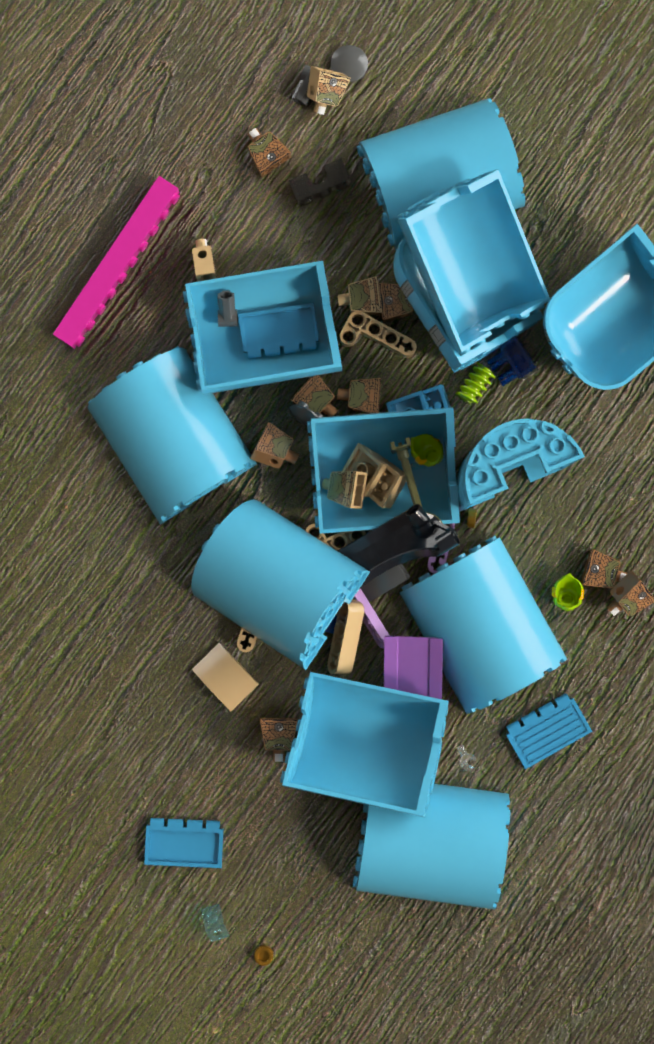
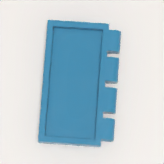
(277, 329)
(548, 732)
(184, 845)

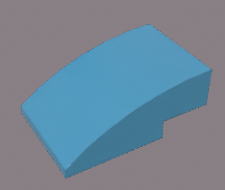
(426, 399)

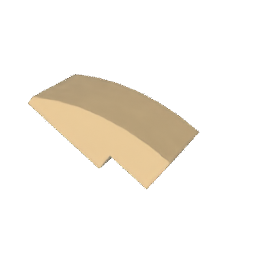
(383, 478)
(225, 677)

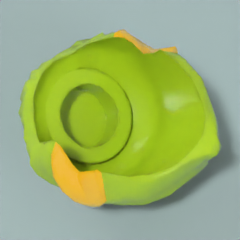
(426, 450)
(567, 592)

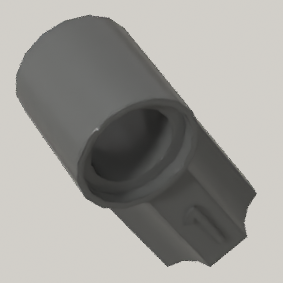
(300, 92)
(227, 313)

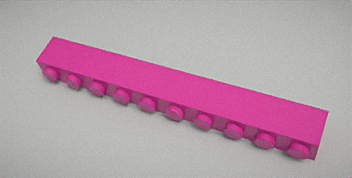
(116, 263)

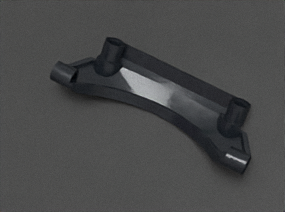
(400, 540)

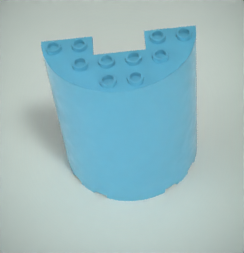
(436, 156)
(473, 258)
(219, 350)
(169, 433)
(335, 440)
(525, 442)
(275, 580)
(487, 624)
(366, 744)
(445, 857)

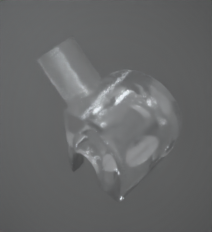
(464, 758)

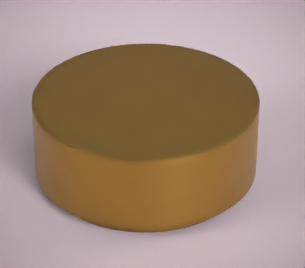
(471, 518)
(263, 955)

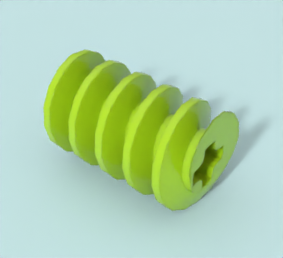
(476, 384)

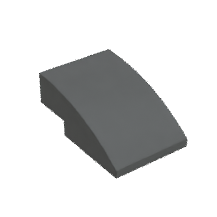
(385, 582)

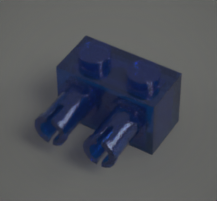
(520, 360)

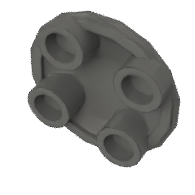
(350, 61)
(302, 413)

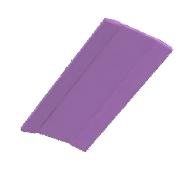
(414, 665)

